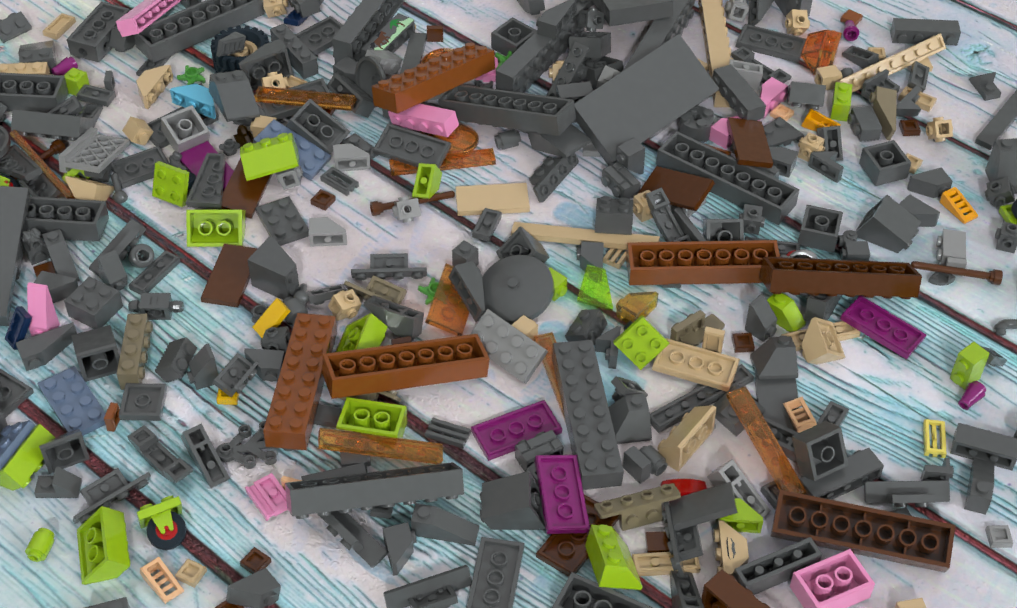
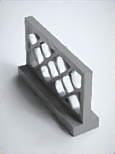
(89, 148)

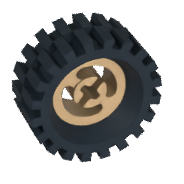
(229, 63)

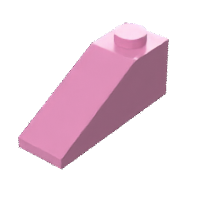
(41, 309)

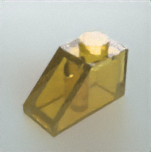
(635, 305)

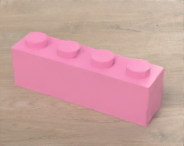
(426, 119)

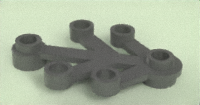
(232, 450)

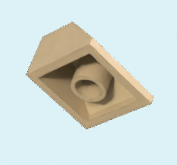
(88, 189)
(821, 342)

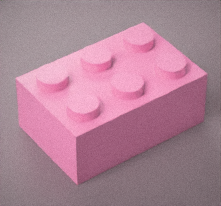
(832, 582)

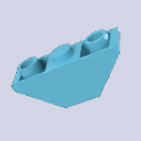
(196, 96)

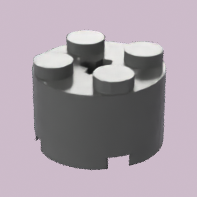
(697, 123)

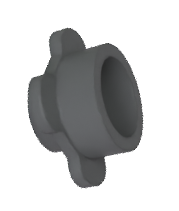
(229, 147)
(257, 312)

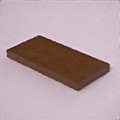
(749, 143)
(680, 188)
(242, 193)
(228, 276)
(568, 550)

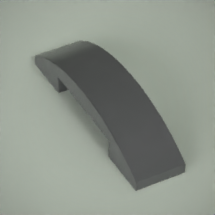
(745, 55)
(664, 218)
(158, 456)

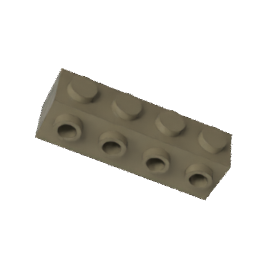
(134, 349)

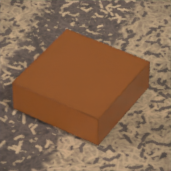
(851, 15)
(112, 417)

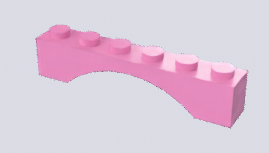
(772, 94)

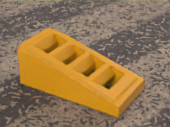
(817, 120)
(954, 196)

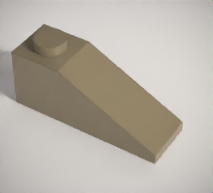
(884, 105)

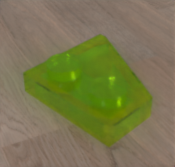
(595, 288)

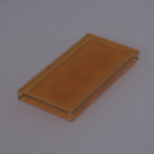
(447, 307)

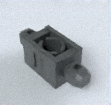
(156, 305)

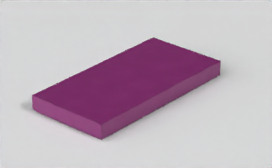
(195, 156)
(883, 327)
(504, 432)
(561, 494)

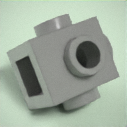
(736, 9)
(290, 177)
(411, 204)

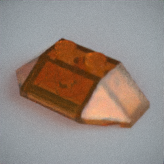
(821, 49)

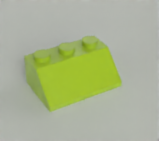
(269, 156)
(215, 227)
(362, 334)
(373, 418)
(25, 460)
(103, 546)
(611, 559)

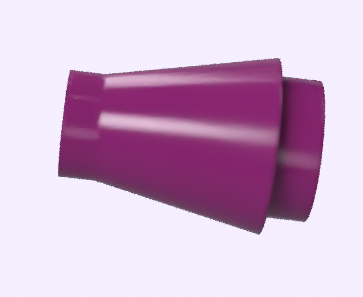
(850, 31)
(64, 66)
(974, 392)

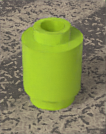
(40, 545)

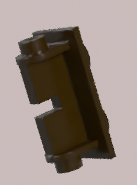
(243, 136)

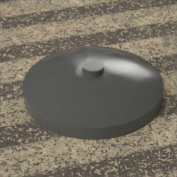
(518, 288)

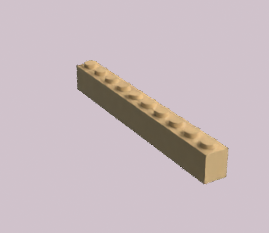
(715, 40)

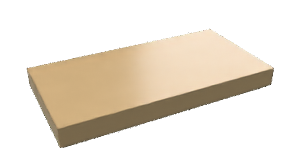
(498, 197)
(697, 365)

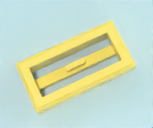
(934, 451)

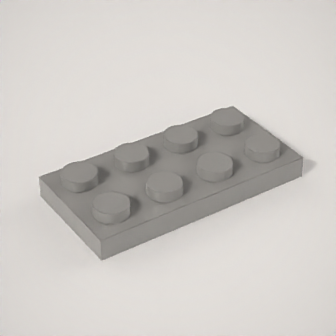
(509, 346)

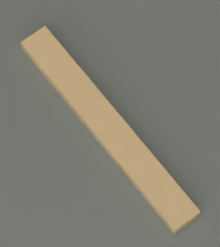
(897, 61)
(576, 235)

